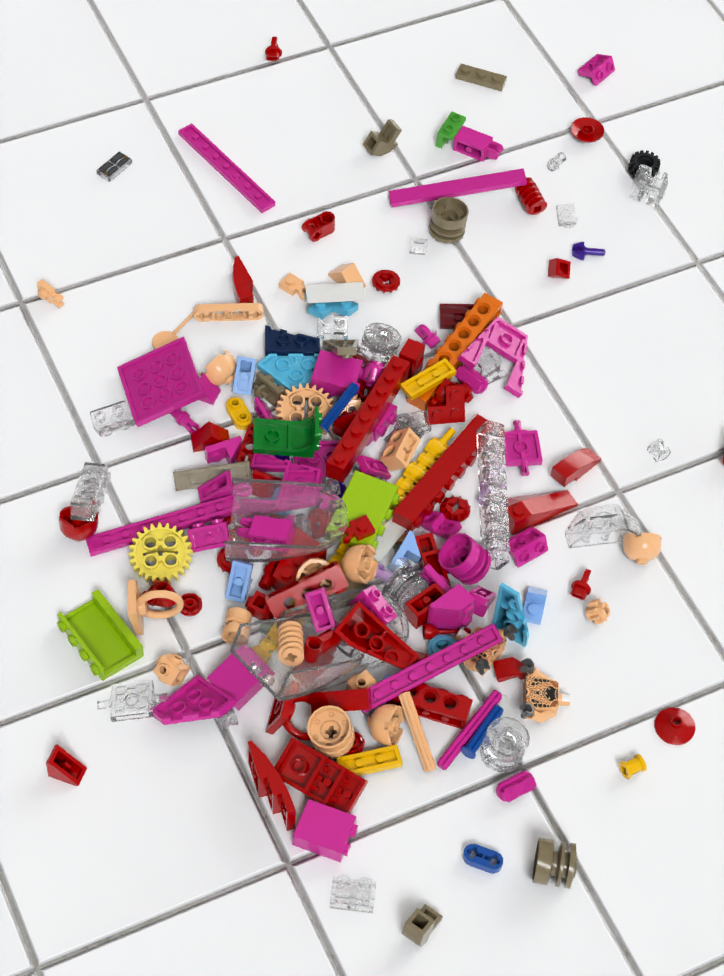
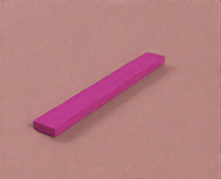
(226, 168)
(457, 187)
(181, 518)
(433, 665)

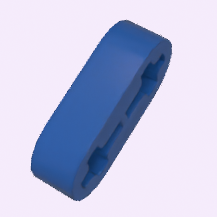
(483, 858)

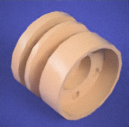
(323, 723)

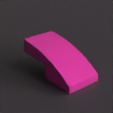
(440, 526)

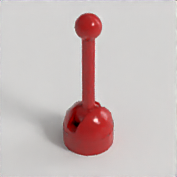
(430, 631)

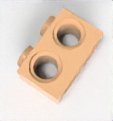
(400, 449)

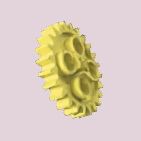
(160, 537)

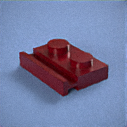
(452, 314)

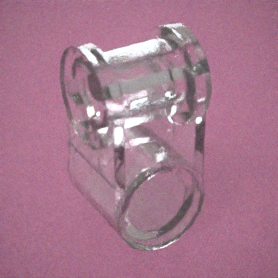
(417, 421)

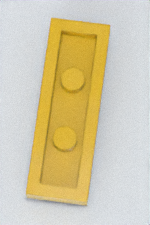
(427, 379)
(372, 760)

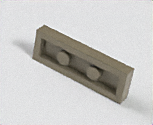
(481, 77)

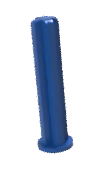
(338, 407)
(476, 740)

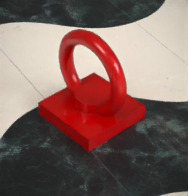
(281, 714)

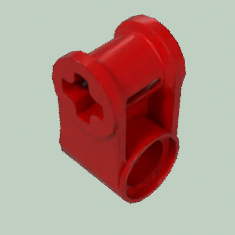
(320, 226)
(163, 602)

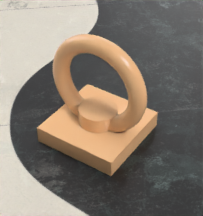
(139, 606)

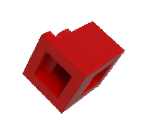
(258, 607)

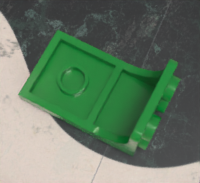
(288, 437)

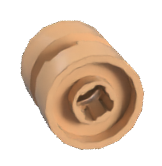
(233, 619)

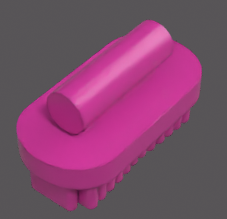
(472, 378)
(515, 786)

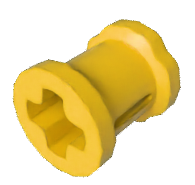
(632, 766)

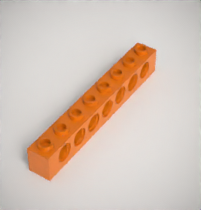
(474, 323)

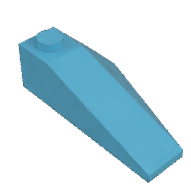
(510, 611)

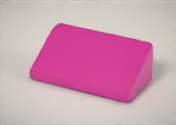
(262, 409)
(320, 609)

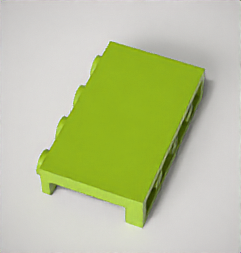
(371, 498)
(100, 636)

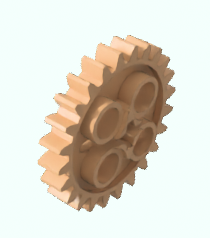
(287, 410)

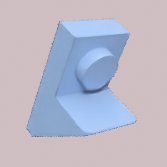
(244, 375)
(408, 549)
(239, 581)
(534, 605)

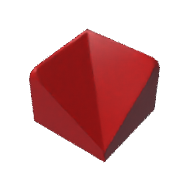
(559, 268)

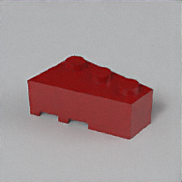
(287, 569)

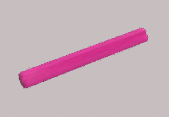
(469, 730)

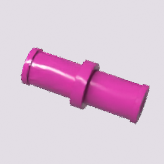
(183, 419)

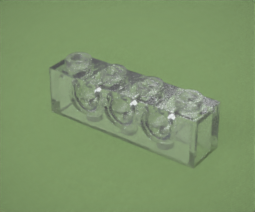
(90, 492)

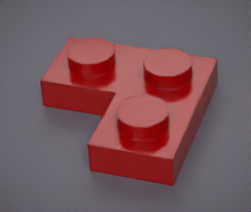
(453, 409)

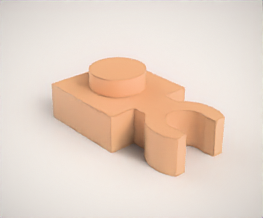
(293, 285)
(48, 293)

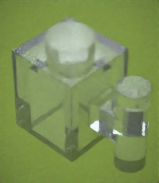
(337, 328)
(489, 366)

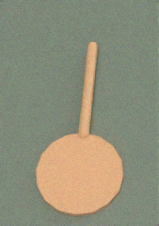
(165, 337)

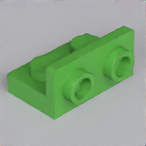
(449, 129)

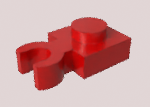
(440, 392)
(359, 528)

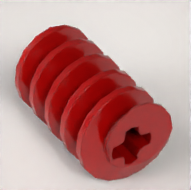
(531, 197)

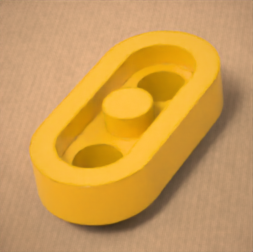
(236, 410)

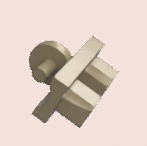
(266, 389)

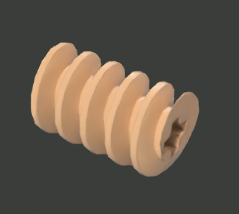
(290, 643)

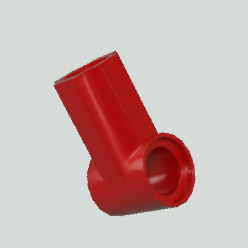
(320, 644)

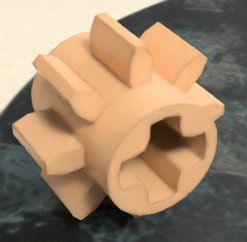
(597, 611)

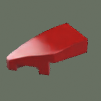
(343, 422)
(508, 669)

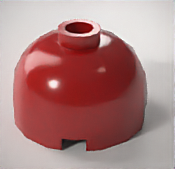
(76, 529)

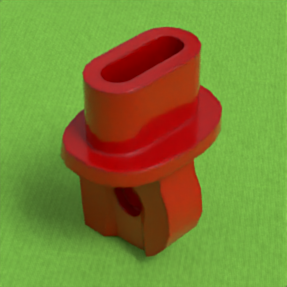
(273, 52)
(581, 589)

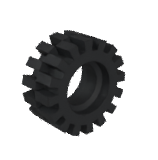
(645, 159)

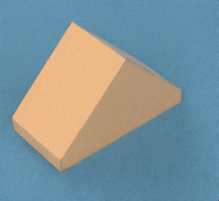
(346, 274)

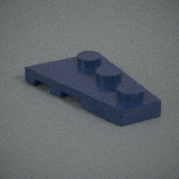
(284, 343)

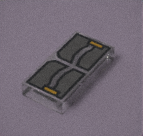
(114, 166)

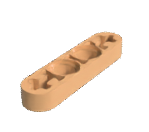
(250, 311)

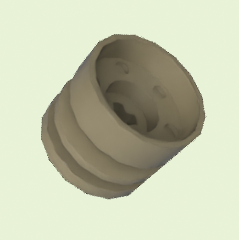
(448, 220)
(554, 863)

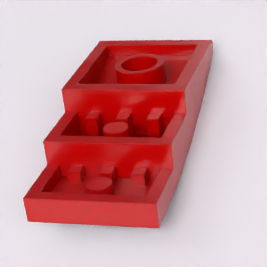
(319, 777)
(270, 784)

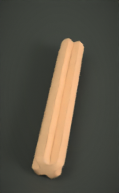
(417, 732)

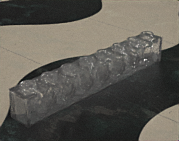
(493, 493)

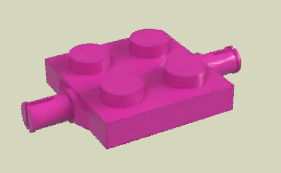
(522, 448)

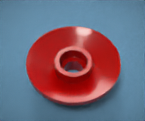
(587, 129)
(671, 732)

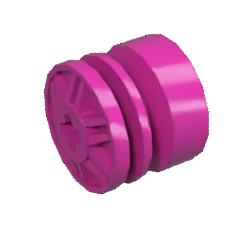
(464, 559)

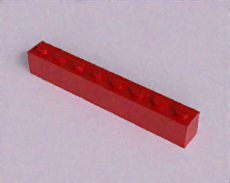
(367, 419)
(439, 478)

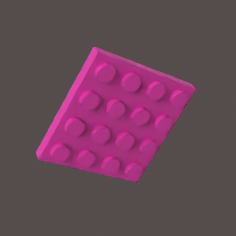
(161, 381)

